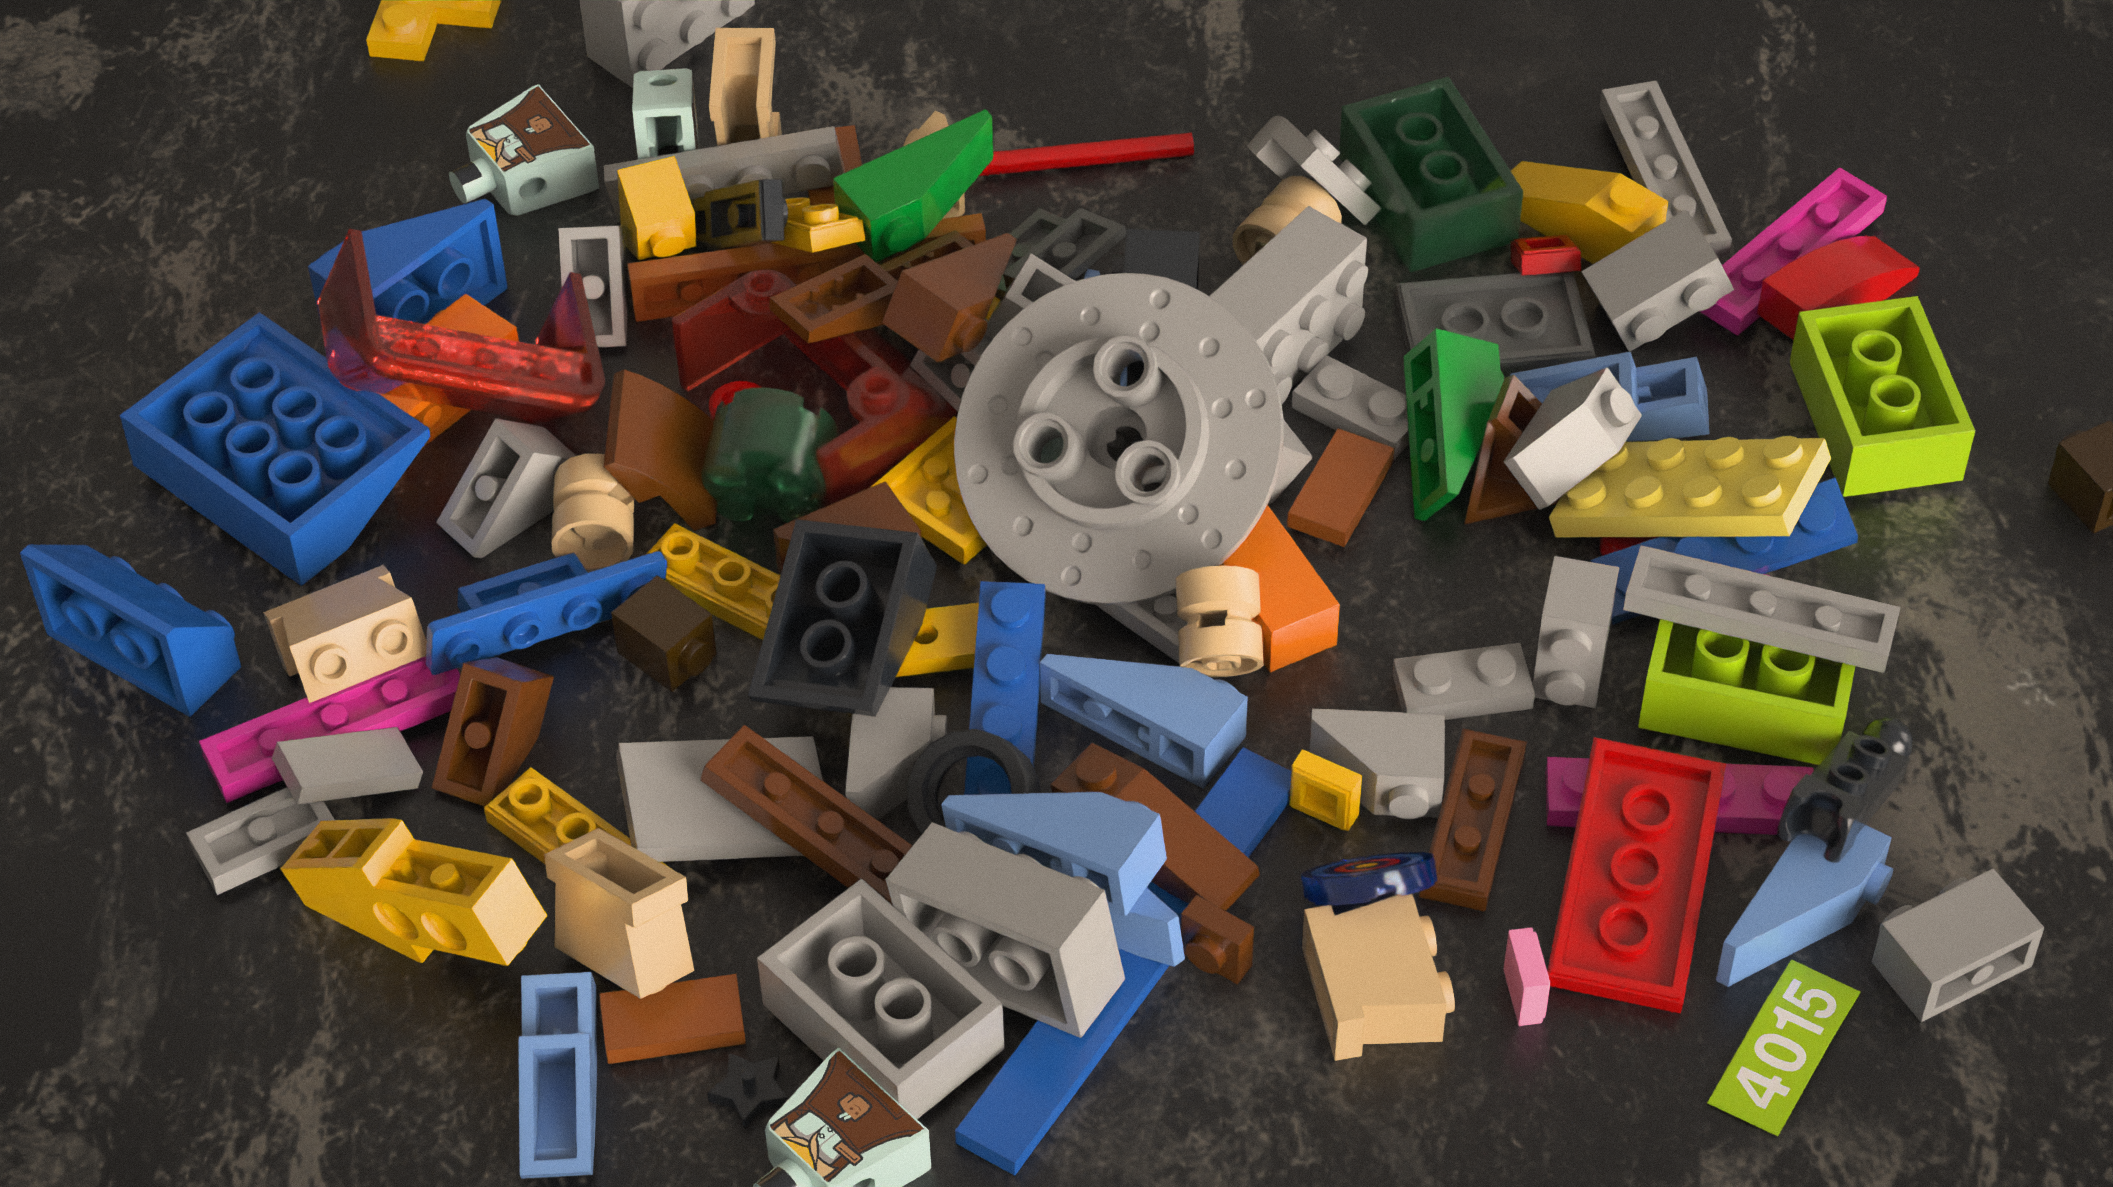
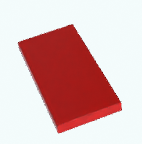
(1636, 875)

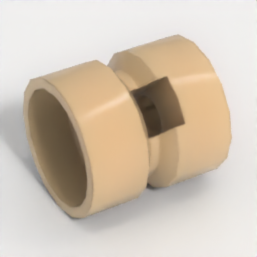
(1278, 210)
(591, 513)
(1219, 617)

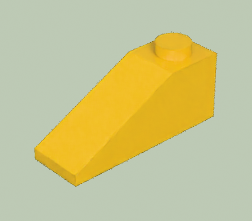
(1589, 206)

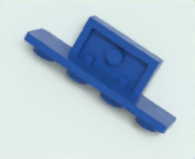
(533, 607)

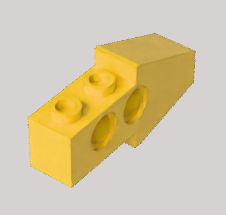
(414, 891)

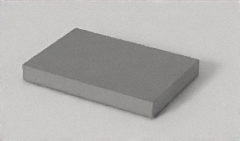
(681, 817)

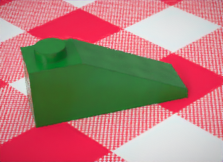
(915, 185)
(1449, 401)

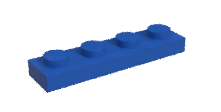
(1819, 530)
(1006, 676)

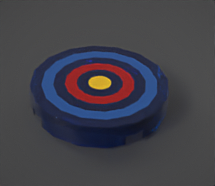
(1368, 876)

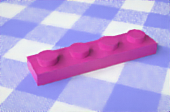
(1829, 213)
(398, 698)
(1748, 804)

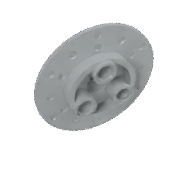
(1200, 408)

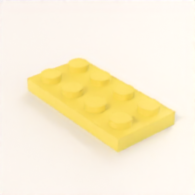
(1695, 489)

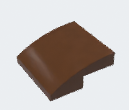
(659, 447)

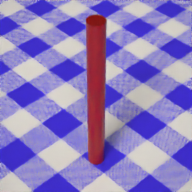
(1090, 153)

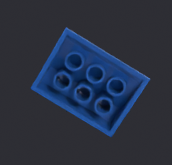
(273, 446)

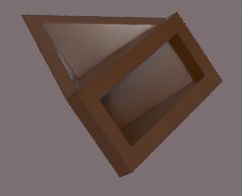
(1495, 487)

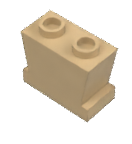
(347, 633)
(620, 912)
(1376, 975)

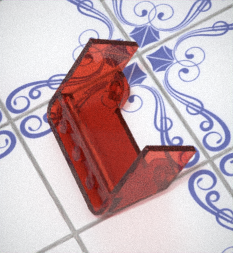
(454, 366)
(883, 390)

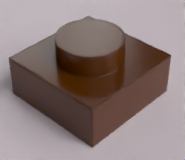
(1216, 940)

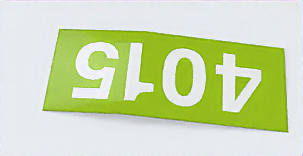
(1783, 1047)

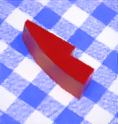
(1833, 276)

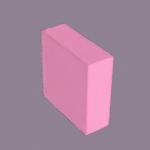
(1526, 976)

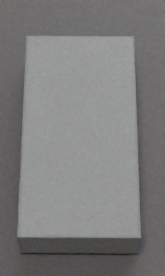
(347, 765)

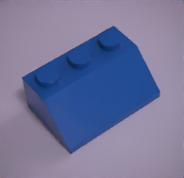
(131, 624)

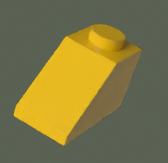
(655, 209)

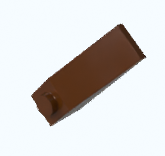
(947, 299)
(1197, 854)

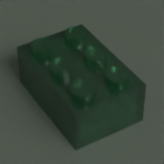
(1431, 173)

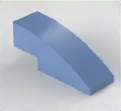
(1666, 394)
(557, 1075)

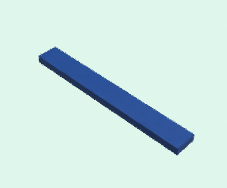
(1053, 1063)

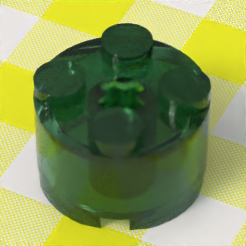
(766, 455)

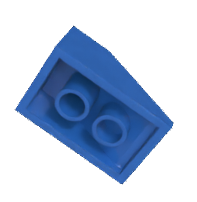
(428, 262)

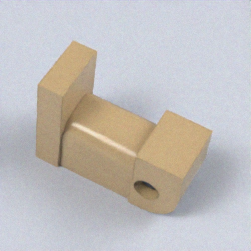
(743, 85)

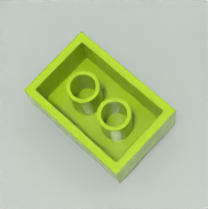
(1881, 396)
(1744, 694)

